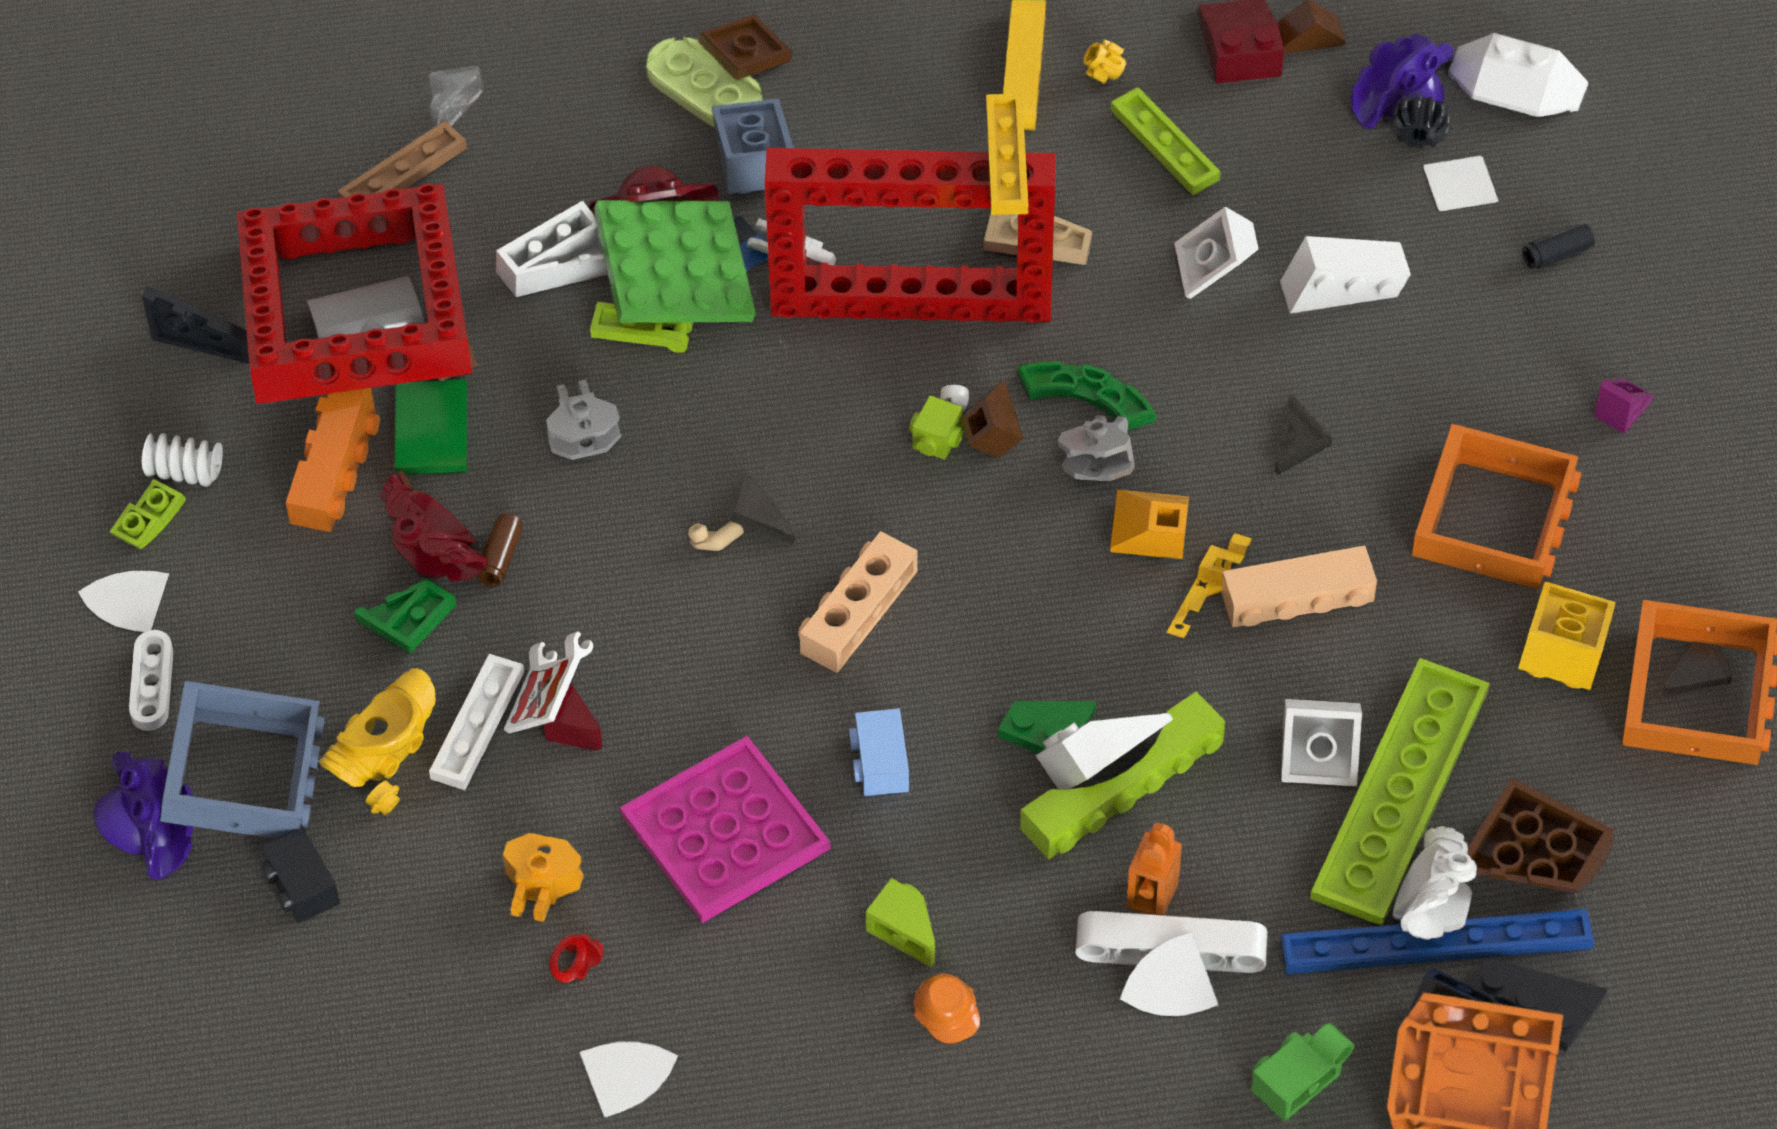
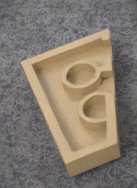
(1070, 240)

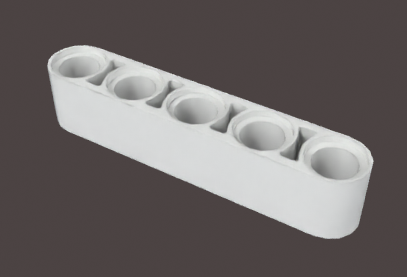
(1130, 937)

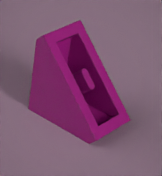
(1621, 403)

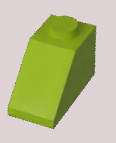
(902, 921)

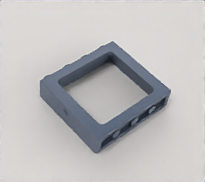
(248, 711)

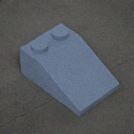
(742, 139)

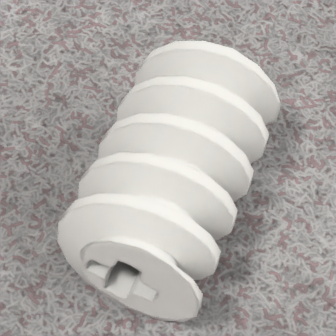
(181, 461)

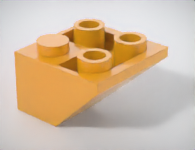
(1149, 524)

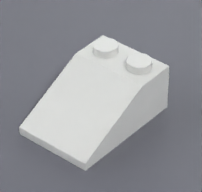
(1082, 752)

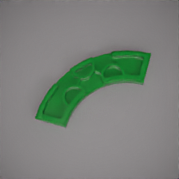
(1089, 385)

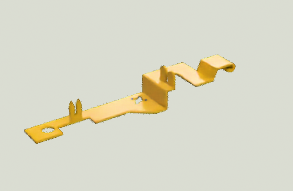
(1210, 576)

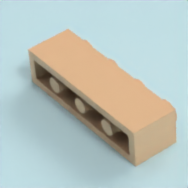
(1298, 586)

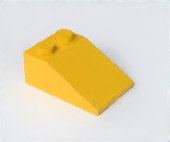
(1567, 636)

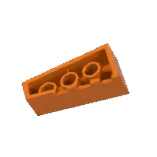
(332, 458)

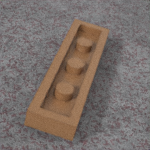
(410, 162)

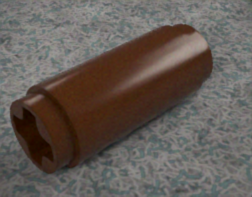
(500, 549)

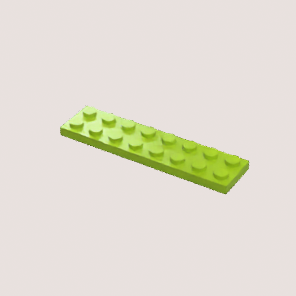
(1399, 792)

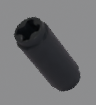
(1558, 246)

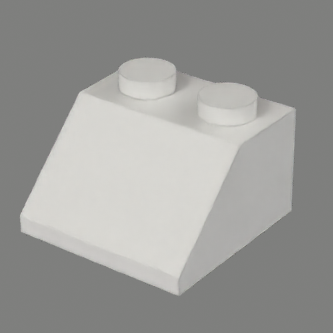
(1321, 742)

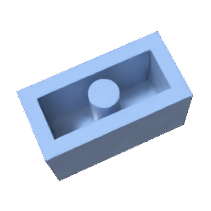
(881, 752)

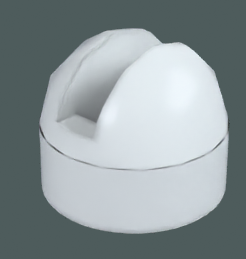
(955, 394)

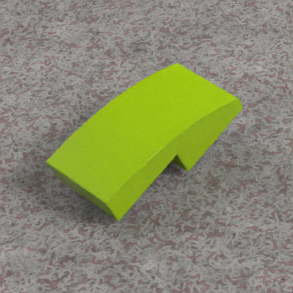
(150, 515)

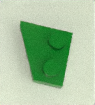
(408, 615)
(1035, 721)

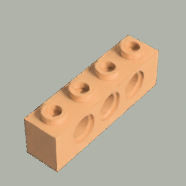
(834, 645)

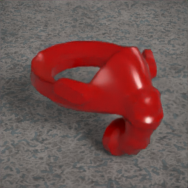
(588, 954)

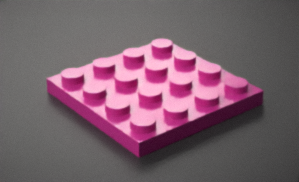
(725, 829)

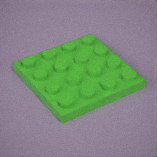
(674, 261)

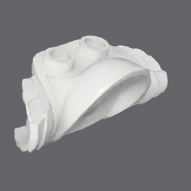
(1434, 889)

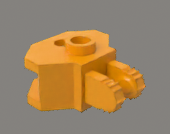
(539, 874)

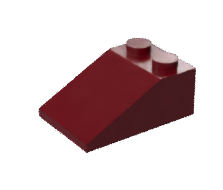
(1242, 40)

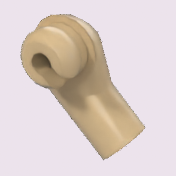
(714, 540)

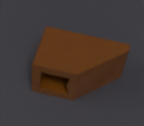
(992, 422)

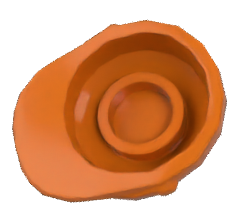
(946, 1008)

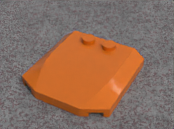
(1473, 1066)

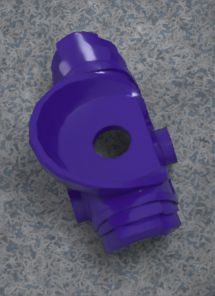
(1398, 72)
(132, 815)

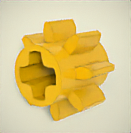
(1104, 61)

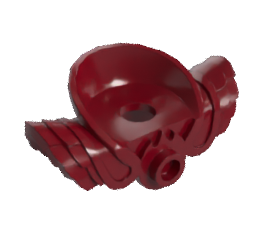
(660, 184)
(429, 533)

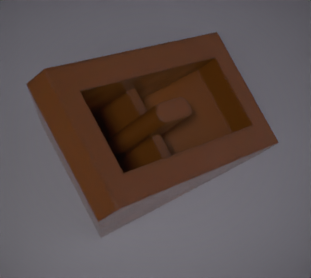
(1310, 28)

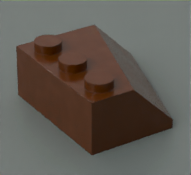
(1539, 841)

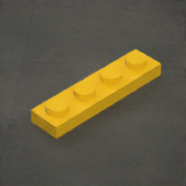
(1006, 154)

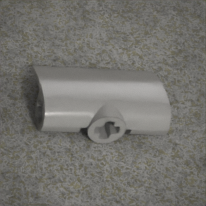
(366, 308)

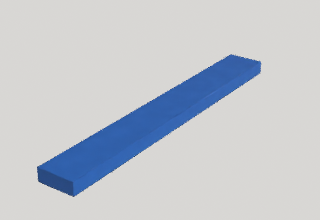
(1476, 939)

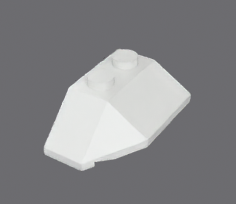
(1518, 76)

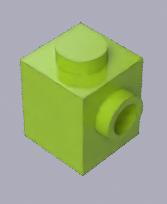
(937, 427)

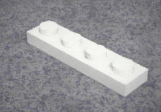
(476, 722)

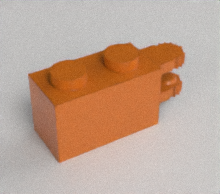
(1154, 871)

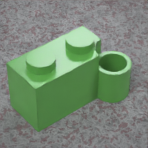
(1300, 1069)

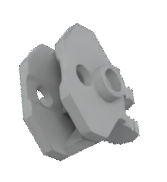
(581, 421)
(1098, 447)

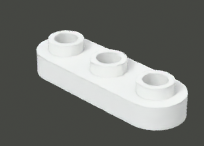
(150, 669)

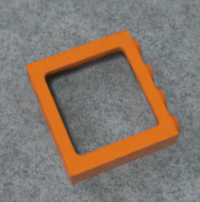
(1508, 458)
(1710, 627)

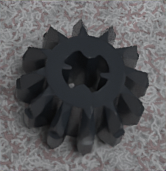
(1420, 121)

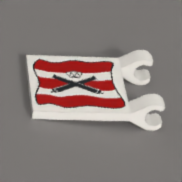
(546, 684)

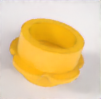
(383, 798)

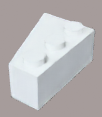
(553, 254)
(1343, 273)

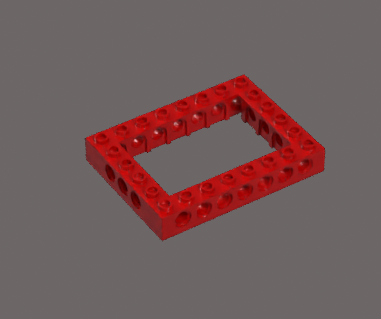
(895, 292)
(294, 368)

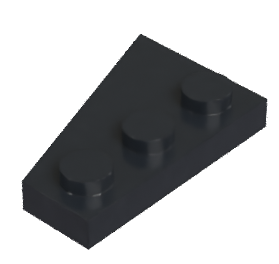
(192, 328)
(1543, 993)

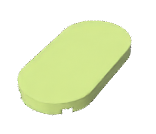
(696, 79)

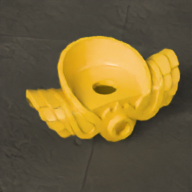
(367, 757)

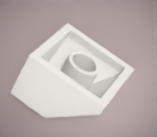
(1214, 249)

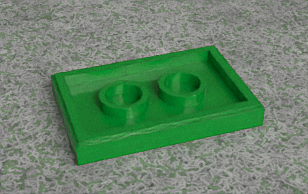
(431, 427)

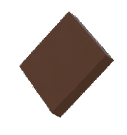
(745, 47)

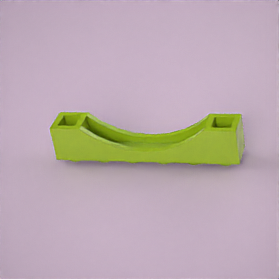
(1066, 815)

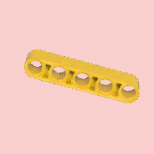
(1025, 55)

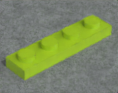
(1165, 141)

